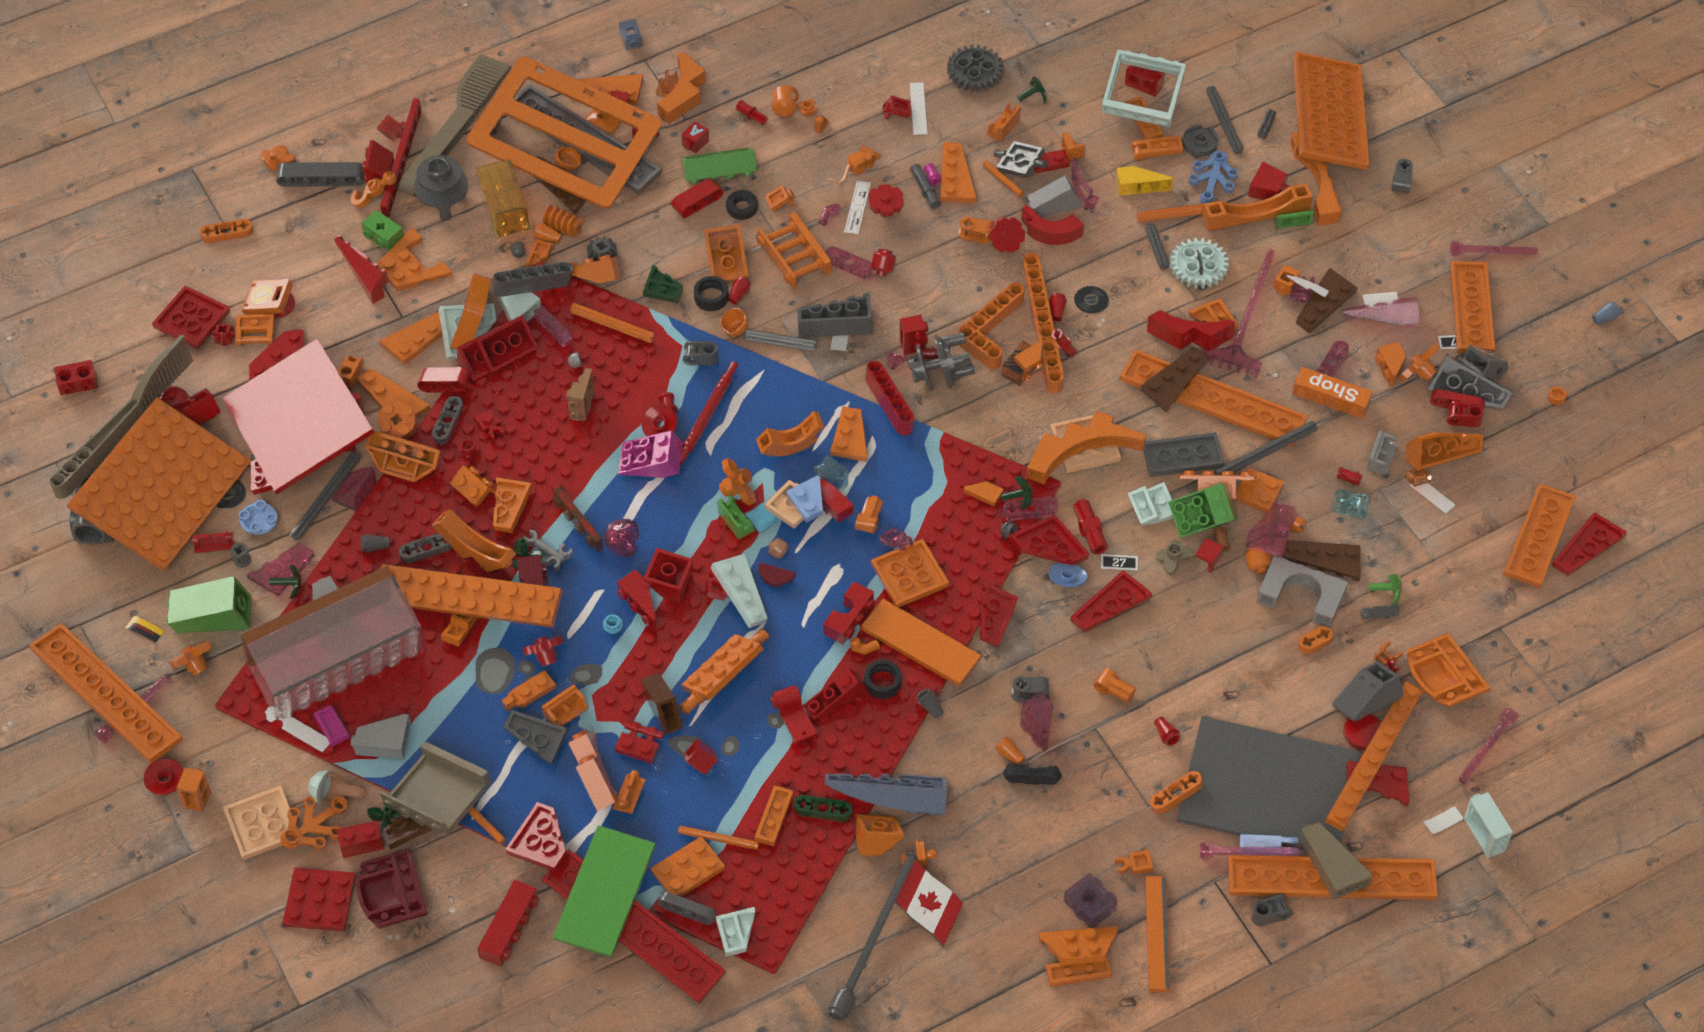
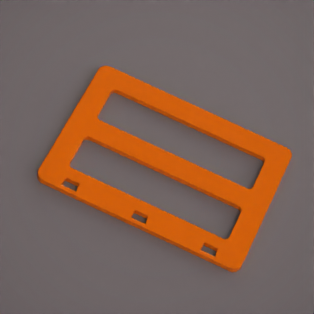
(504, 104)

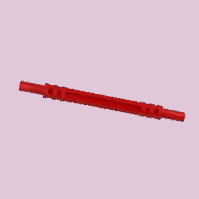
(708, 411)

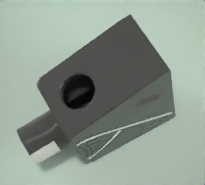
(1492, 365)

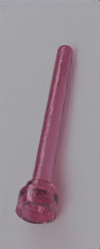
(1458, 248)
(1507, 718)
(105, 733)
(1208, 851)

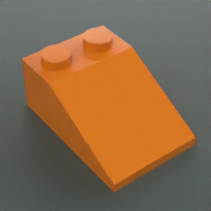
(726, 252)

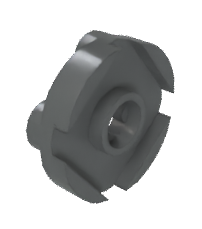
(1197, 148)

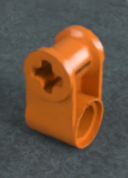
(977, 230)

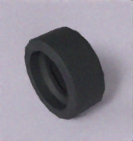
(711, 304)
(883, 666)

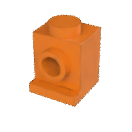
(1283, 284)

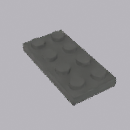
(1183, 454)

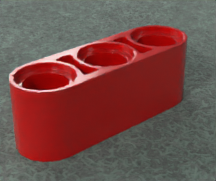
(697, 198)
(444, 379)

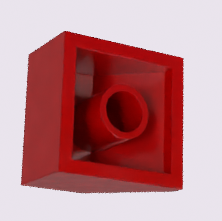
(669, 574)

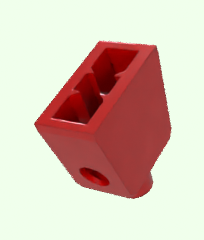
(1267, 182)

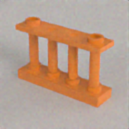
(804, 238)

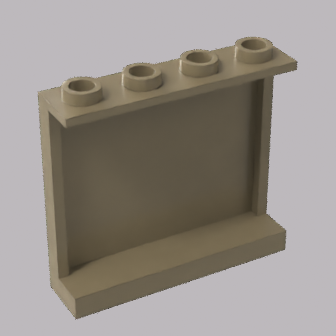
(438, 789)

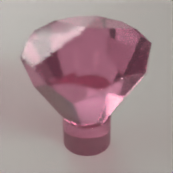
(894, 360)

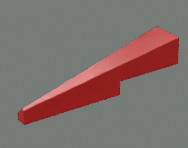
(366, 272)

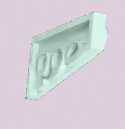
(740, 587)

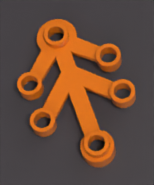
(312, 825)

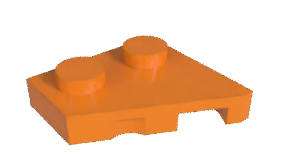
(1212, 312)

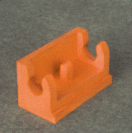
(1005, 122)
(565, 706)

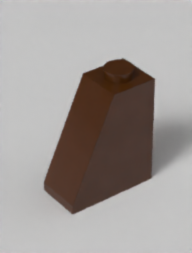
(662, 703)

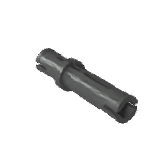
(928, 191)

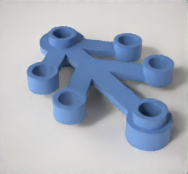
(1217, 159)

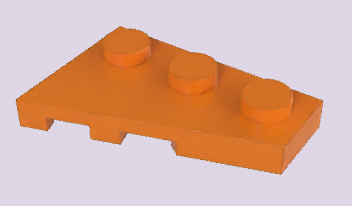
(849, 436)

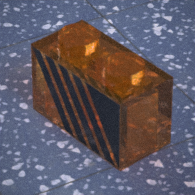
(1013, 371)

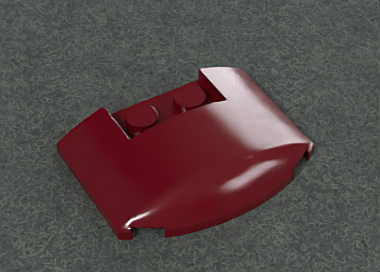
(390, 889)

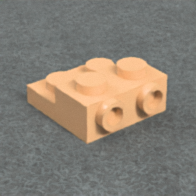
(782, 507)

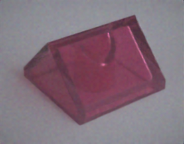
(355, 488)

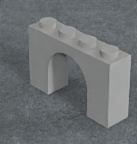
(1286, 573)

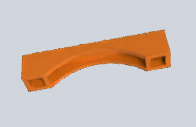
(1326, 206)
(1224, 214)

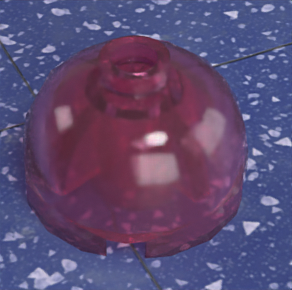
(621, 537)

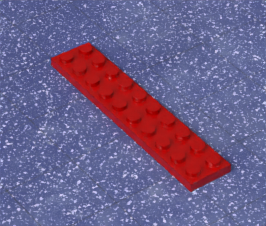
(651, 940)

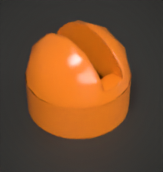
(1297, 523)

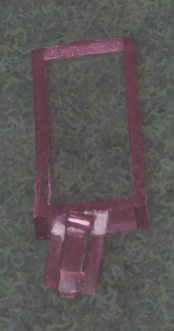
(1077, 175)

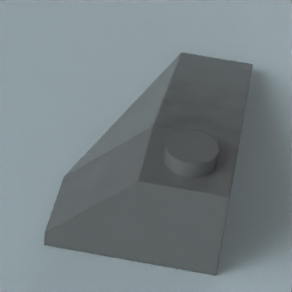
(1459, 378)

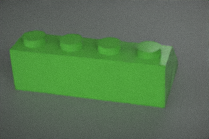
(717, 164)

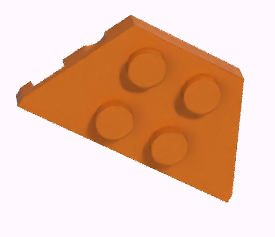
(1080, 945)

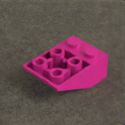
(652, 456)

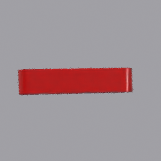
(889, 398)

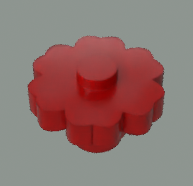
(885, 200)
(1006, 234)
(544, 649)

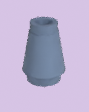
(1606, 313)

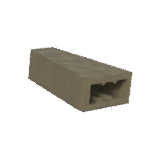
(1333, 862)

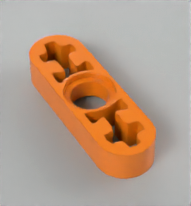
(214, 237)
(1178, 784)

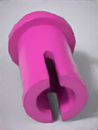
(933, 177)

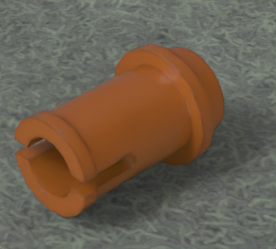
(1219, 534)

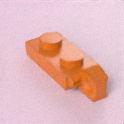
(529, 691)

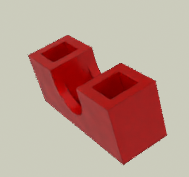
(842, 625)

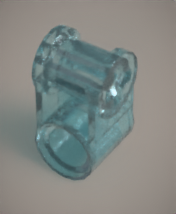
(832, 472)
(1351, 503)

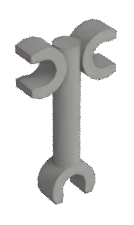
(555, 556)

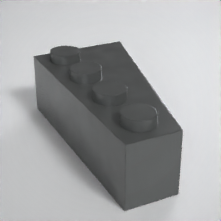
(836, 318)

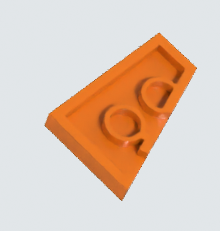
(510, 502)

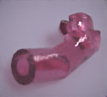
(828, 212)

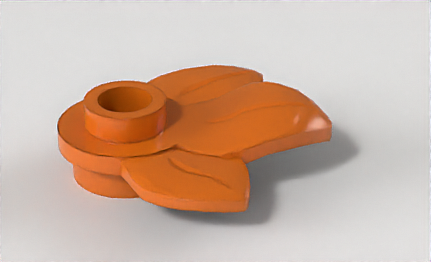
(276, 156)

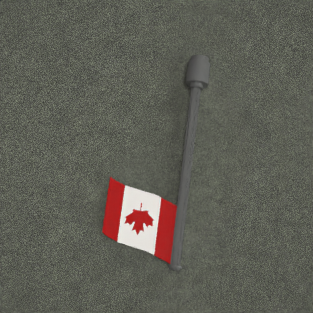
(923, 901)

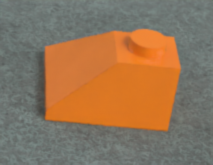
(876, 834)

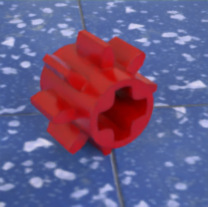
(223, 334)

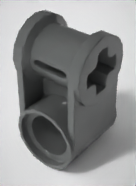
(1402, 176)
(702, 353)
(1029, 687)
(1274, 909)

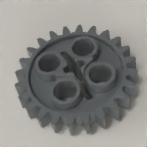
(975, 68)

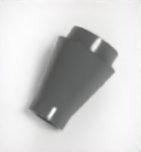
(373, 543)
(930, 703)

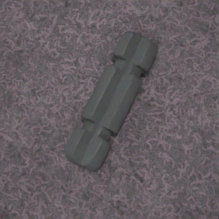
(1266, 123)
(1380, 611)

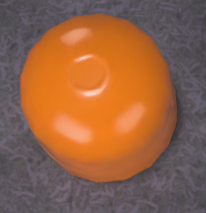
(782, 102)

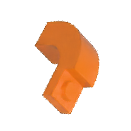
(791, 441)

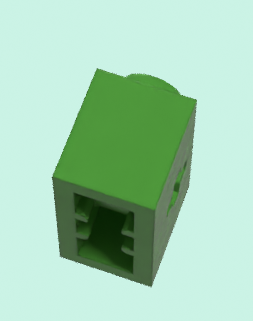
(382, 230)

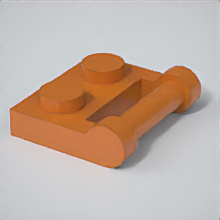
(254, 324)

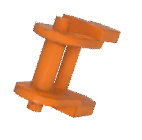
(1379, 655)

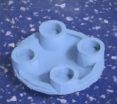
(258, 518)

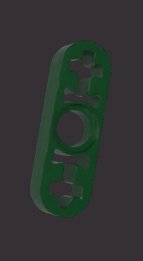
(828, 815)

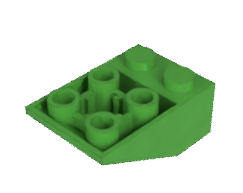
(1203, 510)

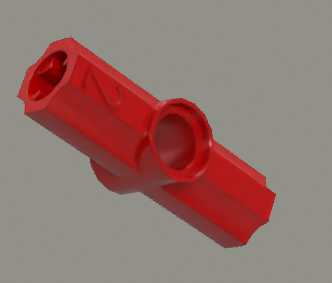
(1090, 527)

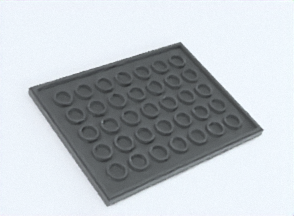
(1263, 781)

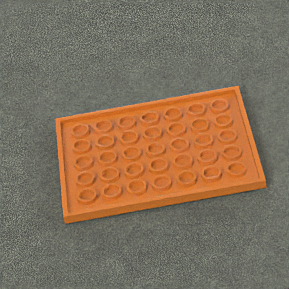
(159, 484)

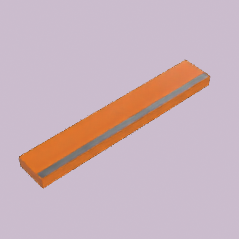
(1157, 934)

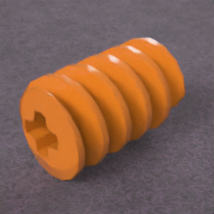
(562, 222)

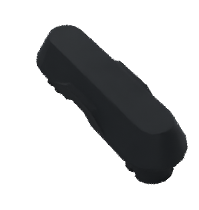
(1033, 776)

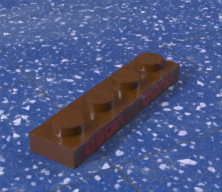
(580, 523)

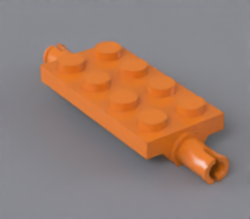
(721, 668)

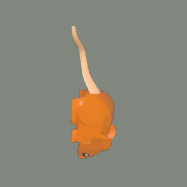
(858, 162)

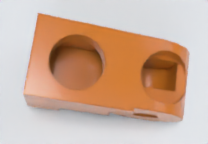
(350, 370)

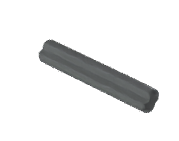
(1157, 246)

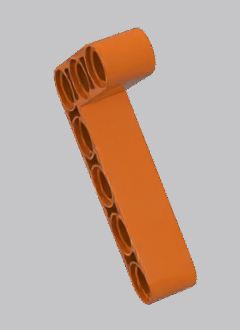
(472, 311)
(985, 320)

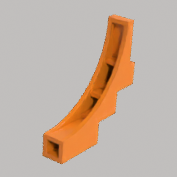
(1076, 439)

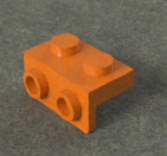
(472, 485)

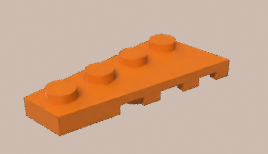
(413, 339)

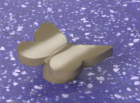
(1174, 554)

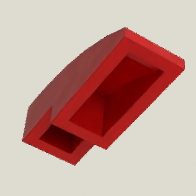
(835, 502)

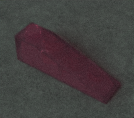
(1400, 312)
(1272, 530)

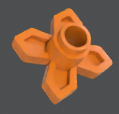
(1421, 365)
(737, 482)
(192, 658)

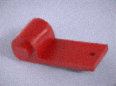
(793, 713)

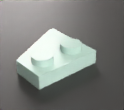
(735, 930)

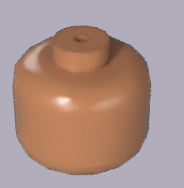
(777, 548)

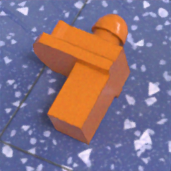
(922, 854)

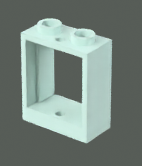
(1487, 824)

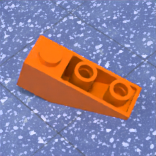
(598, 271)

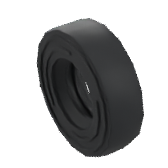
(742, 195)

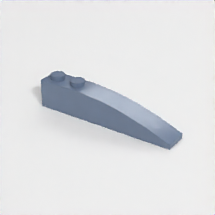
(905, 793)

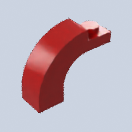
(1051, 232)

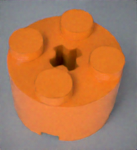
(390, 413)

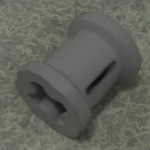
(238, 554)

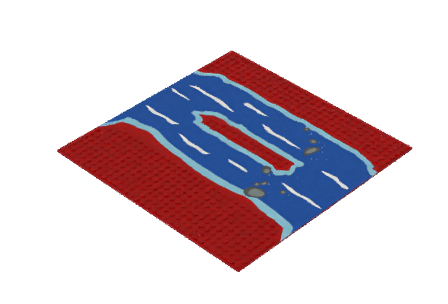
(459, 690)

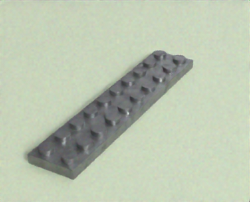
(644, 172)

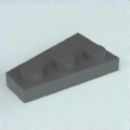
(536, 734)

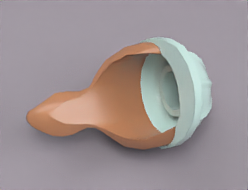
(327, 785)

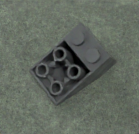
(1369, 691)

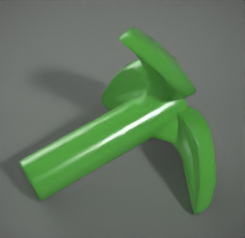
(1394, 586)

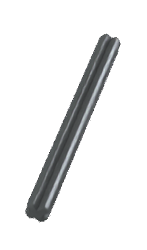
(1269, 448)
(324, 496)

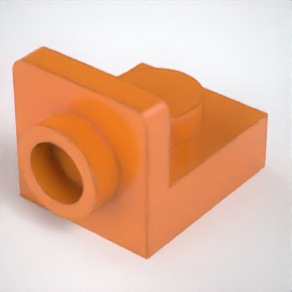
(1072, 150)
(780, 197)

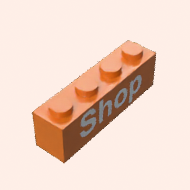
(1332, 392)

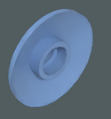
(1067, 575)

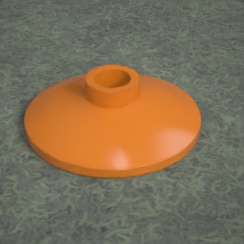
(602, 121)

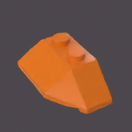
(401, 456)

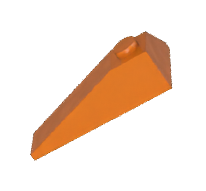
(1441, 448)

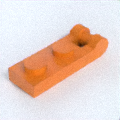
(1157, 147)

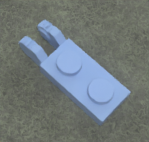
(1256, 840)

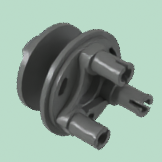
(440, 183)
(946, 361)

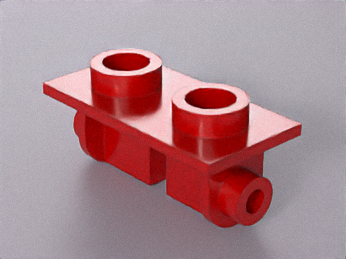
(213, 542)

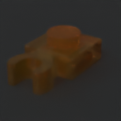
(666, 84)

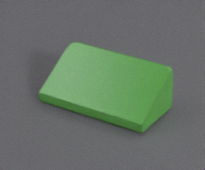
(1294, 219)

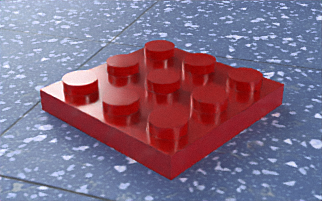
(192, 316)
(319, 899)

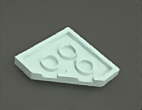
(450, 318)

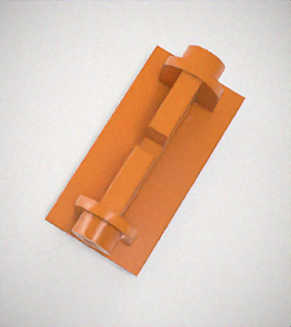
(629, 792)

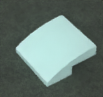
(1151, 504)

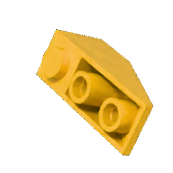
(1139, 180)

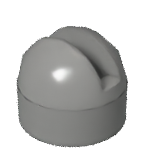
(574, 360)

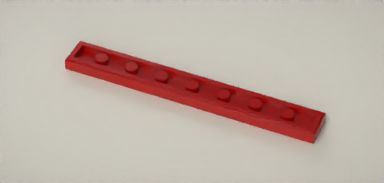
(401, 156)

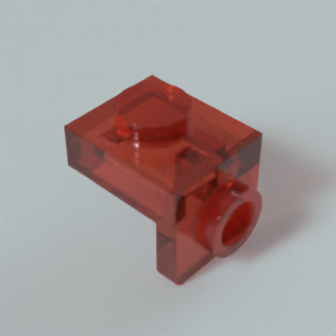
(391, 128)

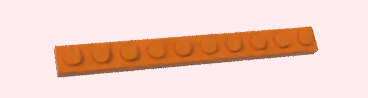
(1373, 757)

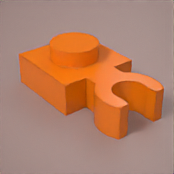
(1137, 862)

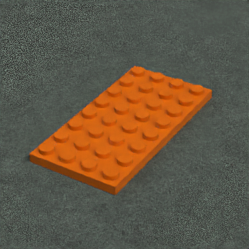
(1330, 111)

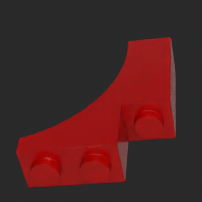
(1183, 332)

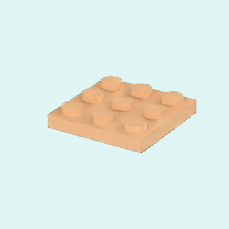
(1088, 458)
(258, 821)

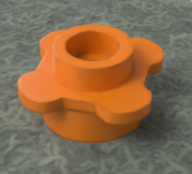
(807, 107)

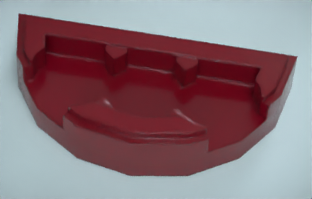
(775, 576)

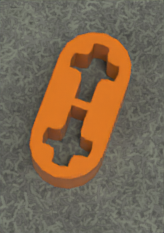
(1316, 641)

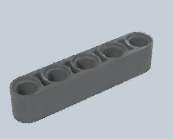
(320, 174)
(531, 279)

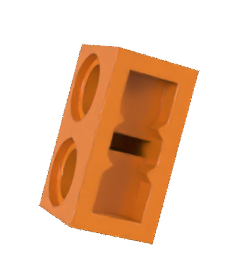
(193, 789)

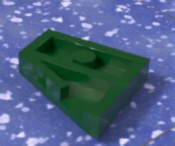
(662, 287)

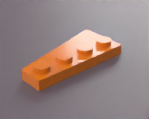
(625, 83)
(955, 180)
(384, 391)

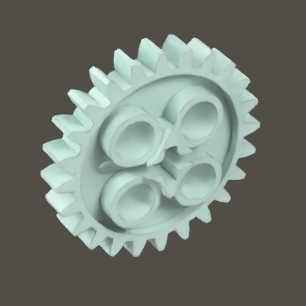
(1211, 260)

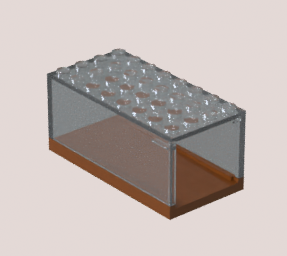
(332, 642)

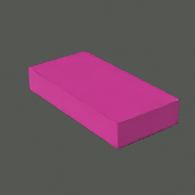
(331, 725)

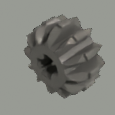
(601, 248)

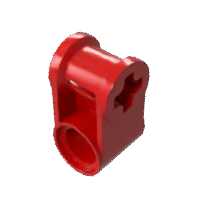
(1466, 414)

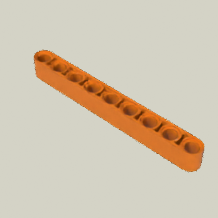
(1042, 322)

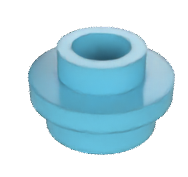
(612, 619)

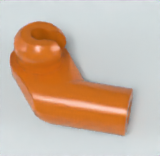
(862, 648)

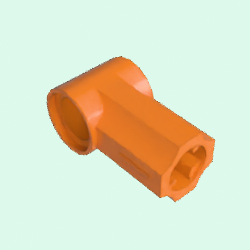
(868, 519)
(1110, 683)

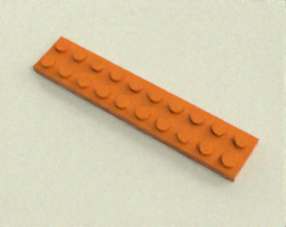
(1220, 400)
(478, 596)
(106, 693)
(1298, 878)

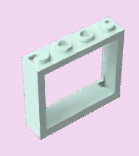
(1136, 112)

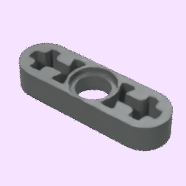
(448, 427)
(411, 546)
(686, 908)

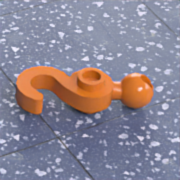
(373, 189)

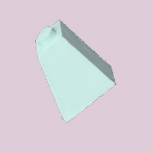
(520, 304)

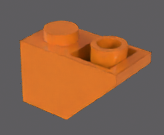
(1391, 361)

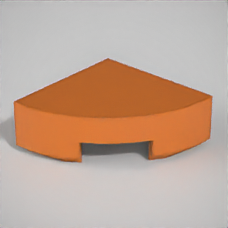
(820, 123)

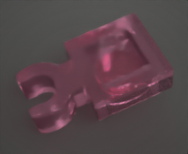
(1300, 293)
(895, 538)

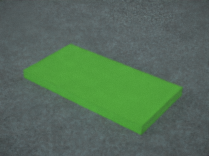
(604, 891)

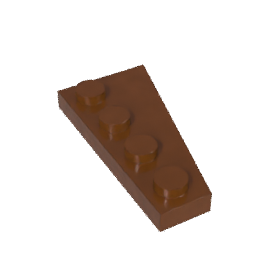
(1333, 557)
(402, 831)

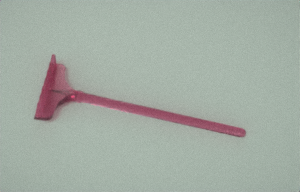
(1234, 353)

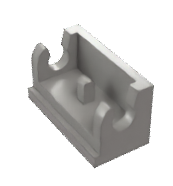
(1382, 453)

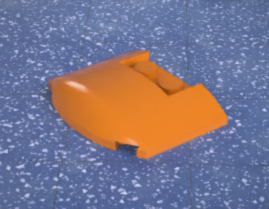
(1445, 671)

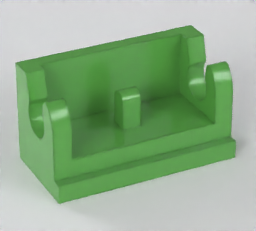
(735, 518)

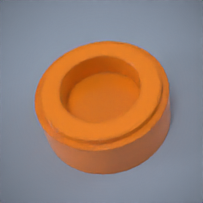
(1557, 395)

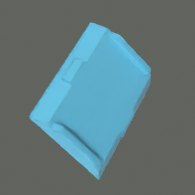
(761, 517)

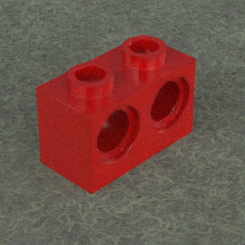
(1144, 80)
(912, 332)
(75, 377)

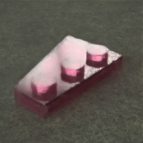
(279, 568)

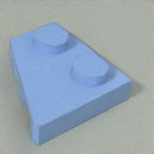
(807, 498)

